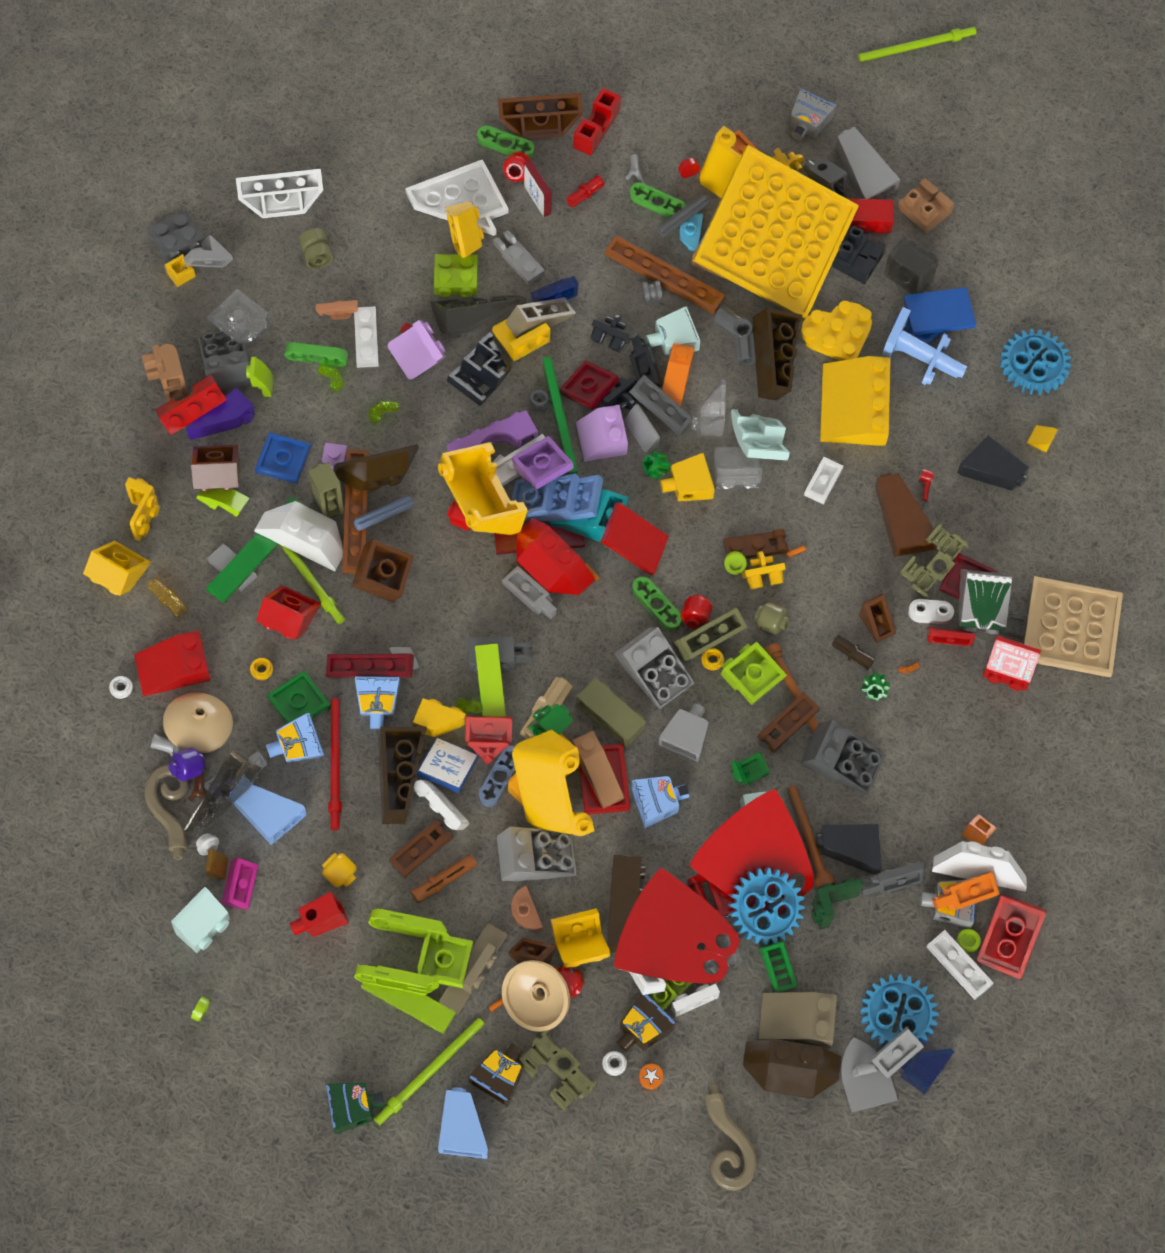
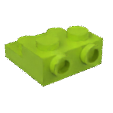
(455, 275)
(752, 672)

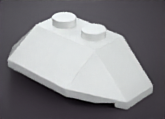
(280, 192)
(303, 533)
(973, 859)

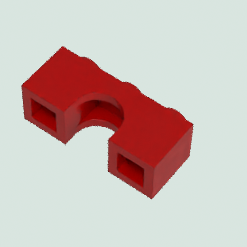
(592, 131)
(204, 398)

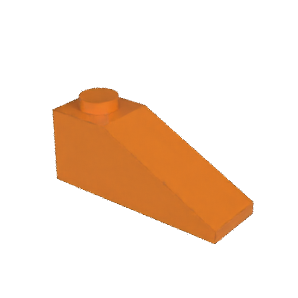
(678, 372)

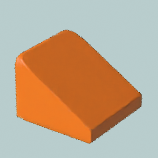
(979, 830)

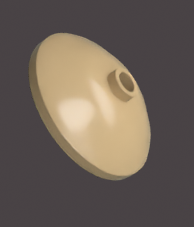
(196, 731)
(526, 1002)

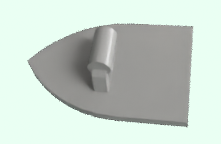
(863, 1080)

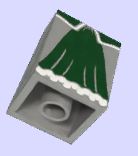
(983, 601)

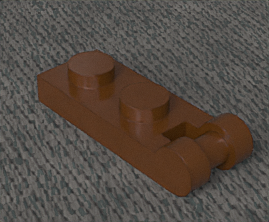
(754, 543)
(789, 722)
(420, 848)

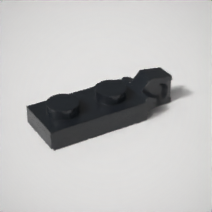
(644, 361)

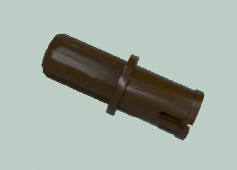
(853, 652)

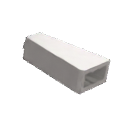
(865, 167)

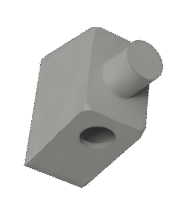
(686, 733)

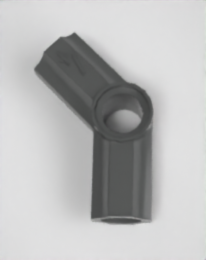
(734, 325)

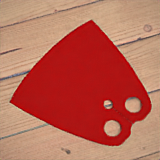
(751, 839)
(665, 932)

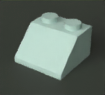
(201, 920)

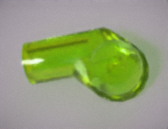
(337, 381)

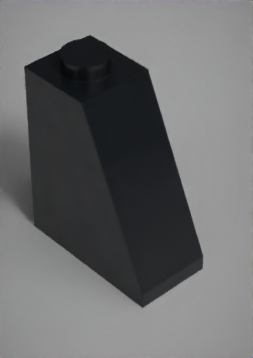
(994, 466)
(852, 844)

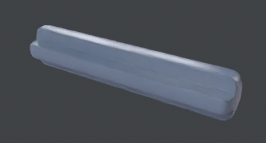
(383, 513)

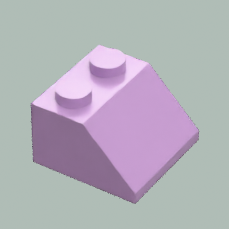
(602, 434)

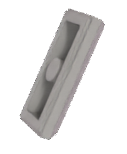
(642, 429)

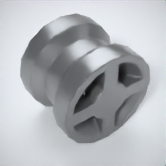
(651, 292)

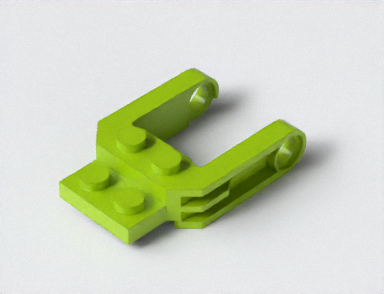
(441, 960)

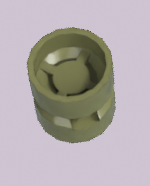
(316, 248)

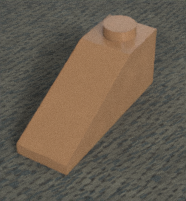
(598, 769)

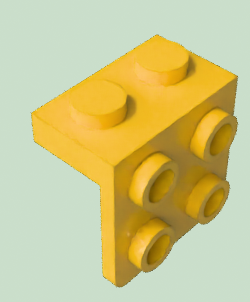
(524, 344)
(144, 496)
(579, 938)

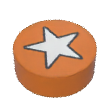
(651, 1076)

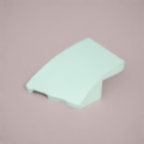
(760, 436)

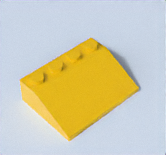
(856, 401)

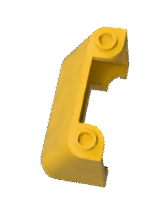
(720, 162)
(479, 491)
(541, 773)

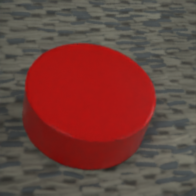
(688, 168)

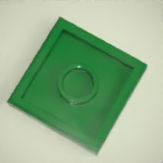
(298, 698)

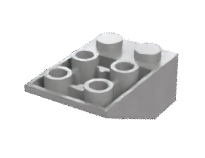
(654, 667)
(535, 854)

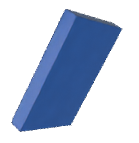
(939, 311)

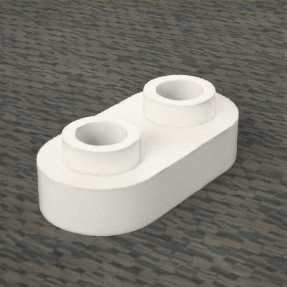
(931, 611)

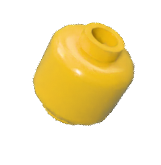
(339, 870)

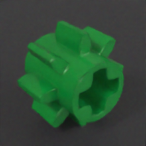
(656, 464)
(875, 692)

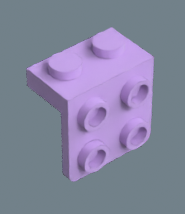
(416, 349)

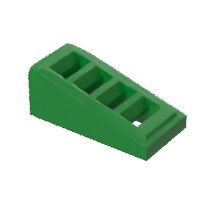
(786, 964)

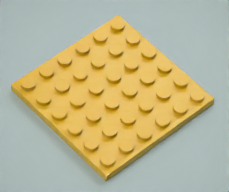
(775, 232)

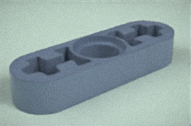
(486, 787)

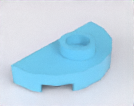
(691, 231)

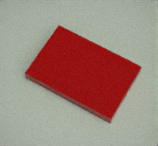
(634, 538)
(591, 804)

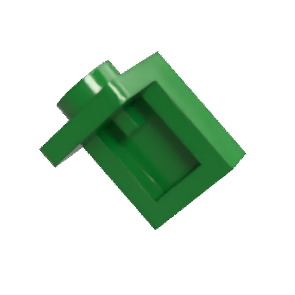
(750, 769)

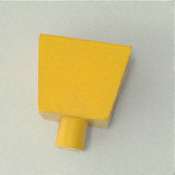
(690, 480)

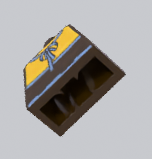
(644, 1024)
(499, 1074)

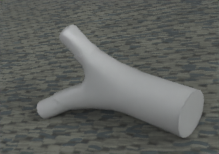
(634, 170)

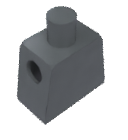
(827, 175)

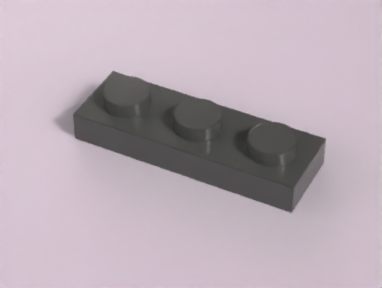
(660, 405)

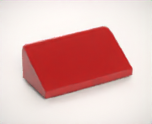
(950, 636)

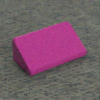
(239, 883)

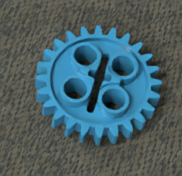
(1019, 350)
(775, 925)
(878, 1006)

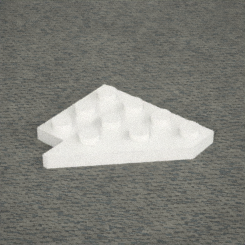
(459, 186)

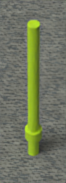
(954, 35)
(326, 602)
(395, 1103)

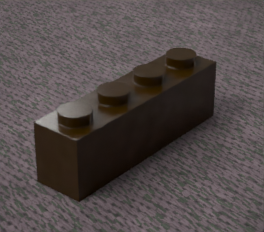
(624, 893)

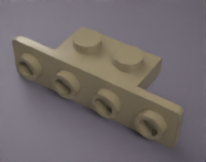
(482, 957)

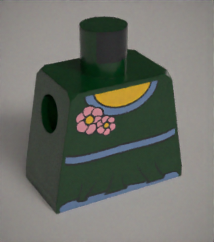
(351, 1105)

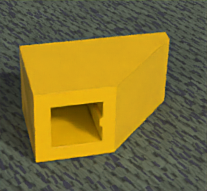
(438, 717)

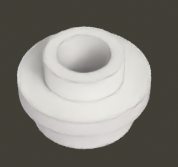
(120, 680)
(206, 843)
(614, 1055)

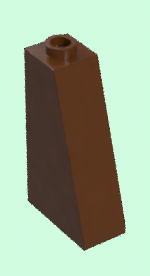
(902, 516)

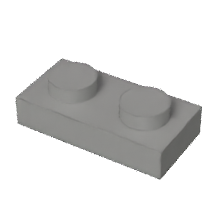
(897, 1052)

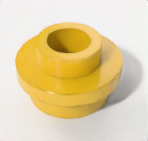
(712, 653)
(261, 662)

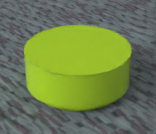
(735, 562)
(968, 940)
(200, 1009)

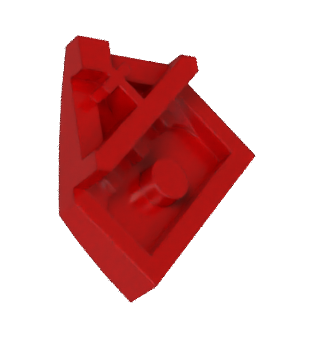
(488, 735)

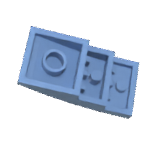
(560, 499)

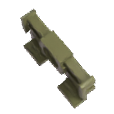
(920, 575)
(577, 1080)

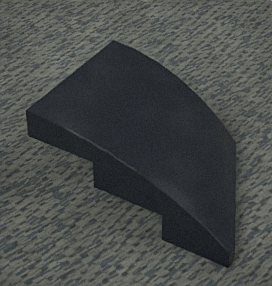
(480, 367)

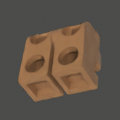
(926, 206)
(165, 364)

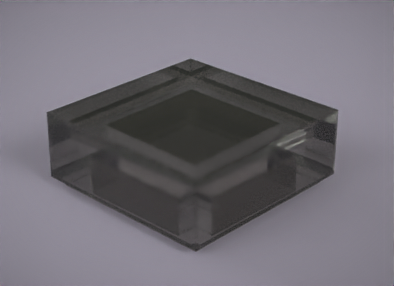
(1015, 626)

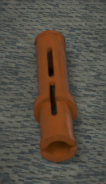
(464, 864)

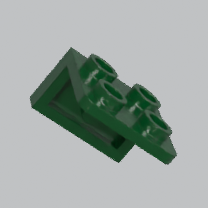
(829, 893)

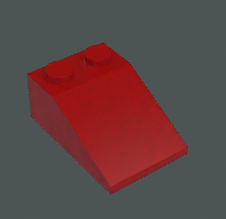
(172, 664)
(1011, 936)

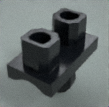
(619, 338)
(621, 394)

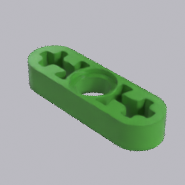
(502, 135)
(641, 199)
(311, 353)
(642, 595)

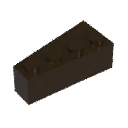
(775, 350)
(398, 769)

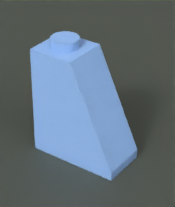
(269, 812)
(460, 1126)

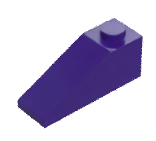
(227, 416)

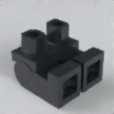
(858, 255)

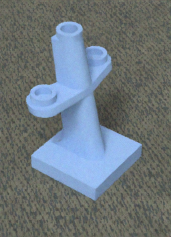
(905, 342)

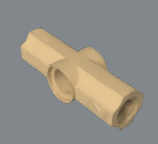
(556, 693)

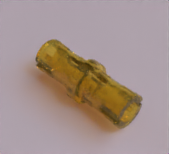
(167, 597)

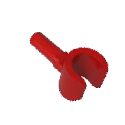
(927, 478)

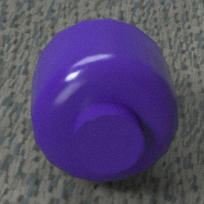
(187, 764)

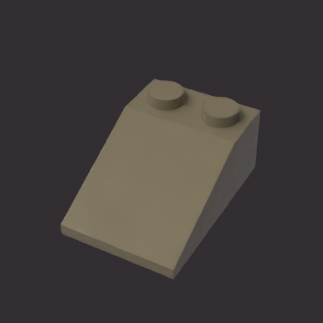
(798, 1018)

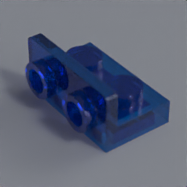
(565, 288)

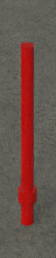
(335, 804)

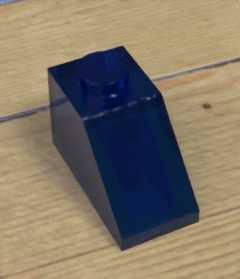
(925, 1068)

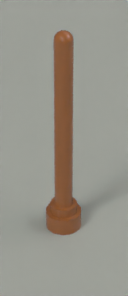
(774, 651)
(822, 876)

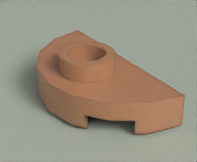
(338, 309)
(524, 910)

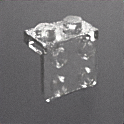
(735, 469)

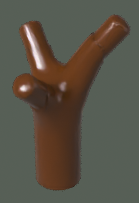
(198, 787)

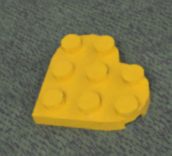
(839, 332)

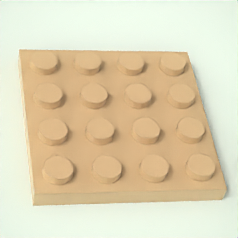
(1073, 625)

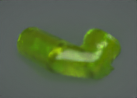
(380, 407)
(469, 705)

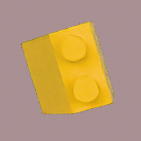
(464, 228)
(115, 567)

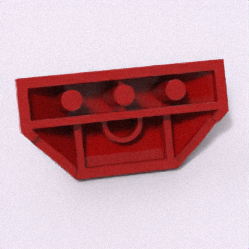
(551, 560)

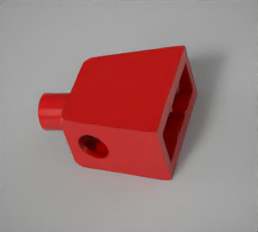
(320, 916)

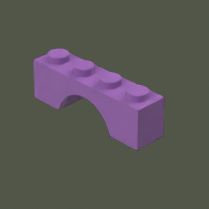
(514, 430)

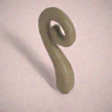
(176, 835)
(717, 1111)

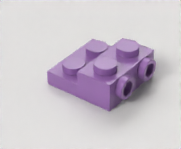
(541, 463)

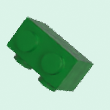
(550, 718)

